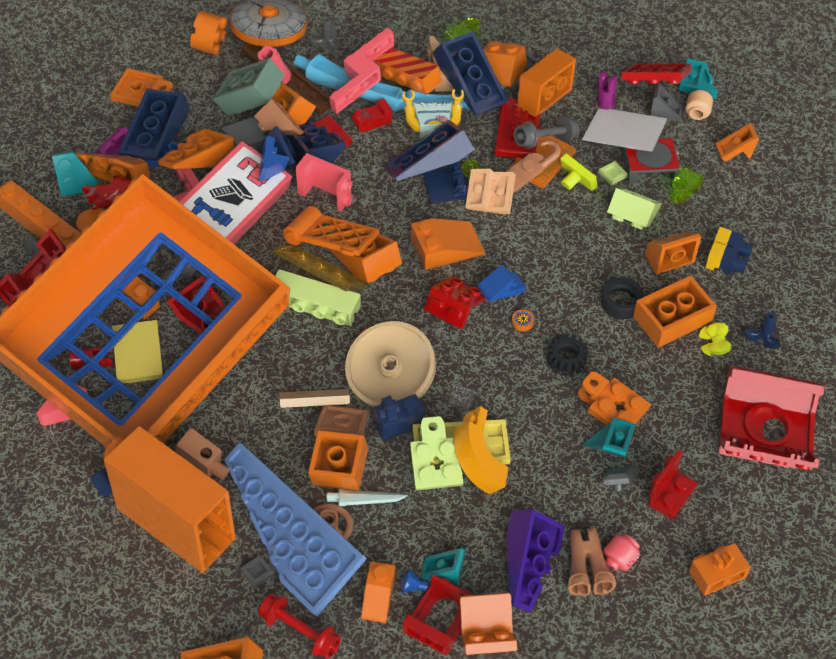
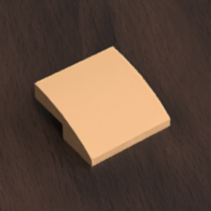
(490, 191)

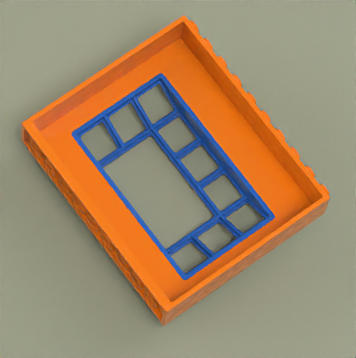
(97, 271)

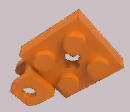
(131, 80)
(605, 396)

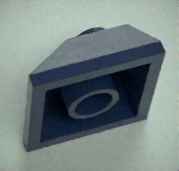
(284, 147)

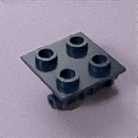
(446, 184)

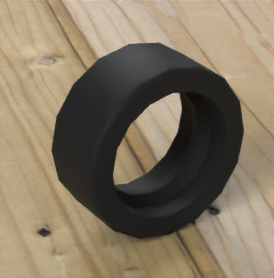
(620, 284)

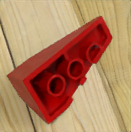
(210, 304)

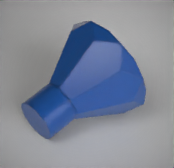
(411, 582)

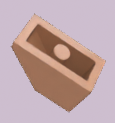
(275, 115)

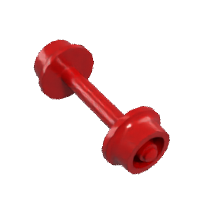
(325, 643)

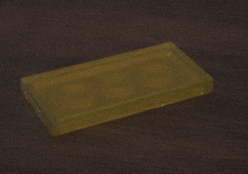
(320, 268)

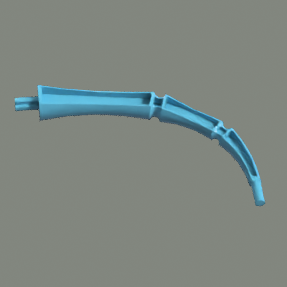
(328, 74)

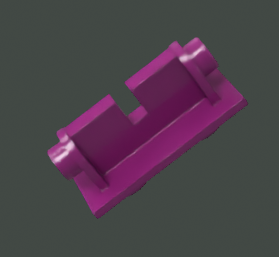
(113, 143)

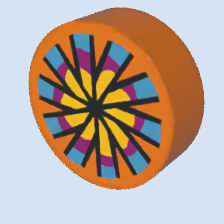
(522, 320)

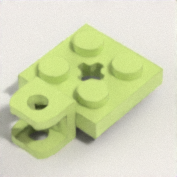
(435, 445)

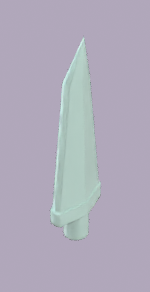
(353, 497)

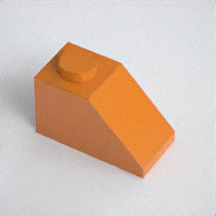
(378, 592)

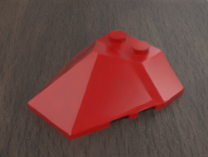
(15, 283)

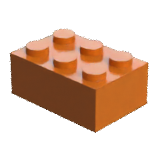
(546, 82)
(674, 311)

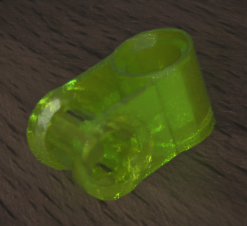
(463, 28)
(685, 185)

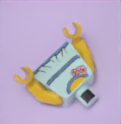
(427, 116)

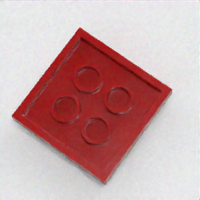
(655, 72)

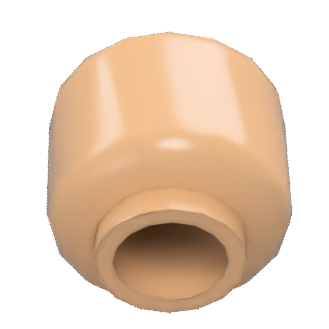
(699, 104)

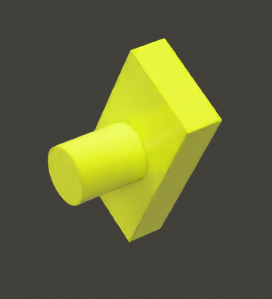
(577, 174)

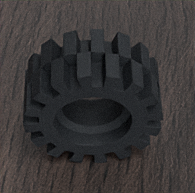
(567, 365)

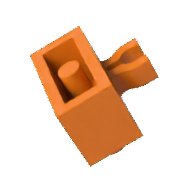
(719, 568)

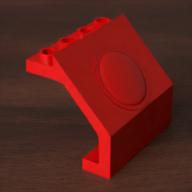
(754, 398)

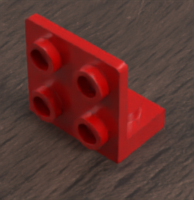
(671, 488)

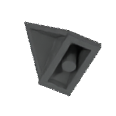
(665, 105)

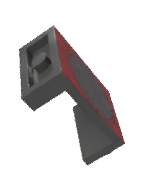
(662, 159)

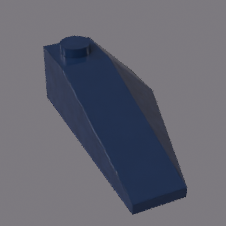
(317, 142)

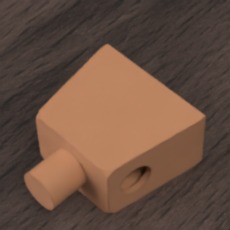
(202, 454)

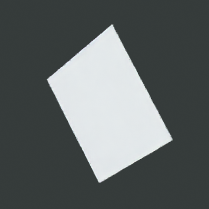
(625, 129)

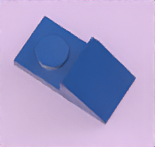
(271, 162)
(501, 285)

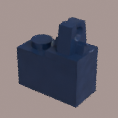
(397, 417)

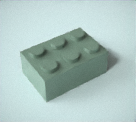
(249, 87)

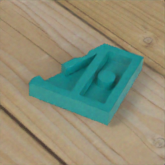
(72, 173)

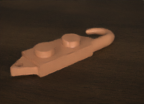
(533, 165)

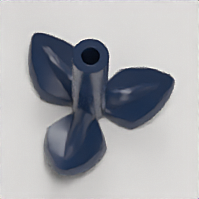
(767, 327)

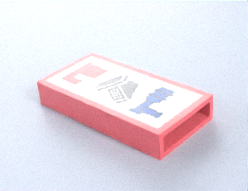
(233, 196)

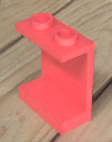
(326, 176)

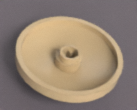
(391, 362)

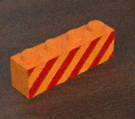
(409, 71)

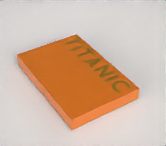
(551, 170)

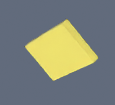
(138, 353)

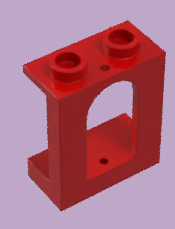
(414, 625)

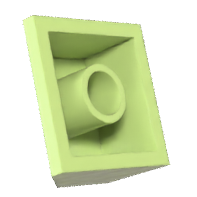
(633, 207)

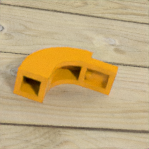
(474, 456)

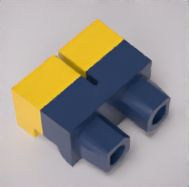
(725, 252)

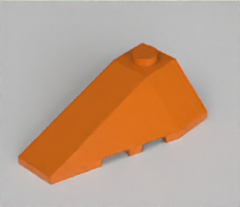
(201, 150)
(106, 166)

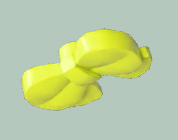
(717, 333)

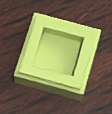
(613, 173)

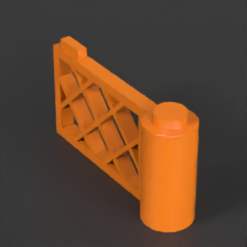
(310, 223)

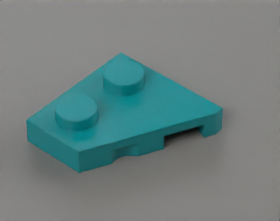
(698, 79)

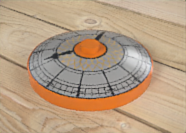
(268, 22)

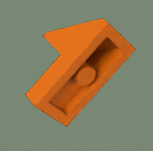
(740, 141)

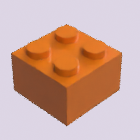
(338, 460)

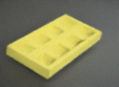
(494, 436)

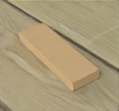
(314, 398)

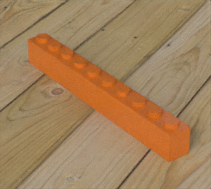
(40, 219)

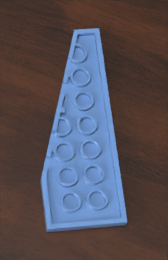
(302, 545)

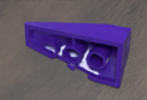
(529, 547)

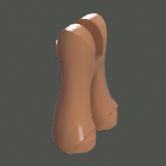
(602, 578)

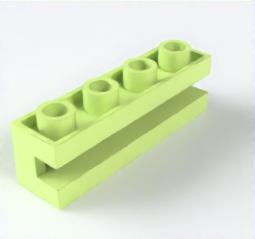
(320, 298)

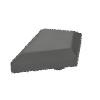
(621, 476)

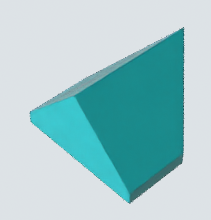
(613, 438)
(444, 565)

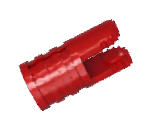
(76, 363)

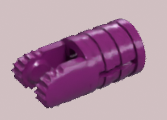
(606, 91)

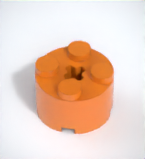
(208, 33)

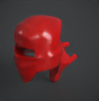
(103, 195)

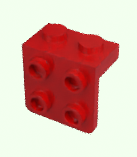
(453, 301)

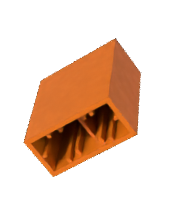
(170, 498)

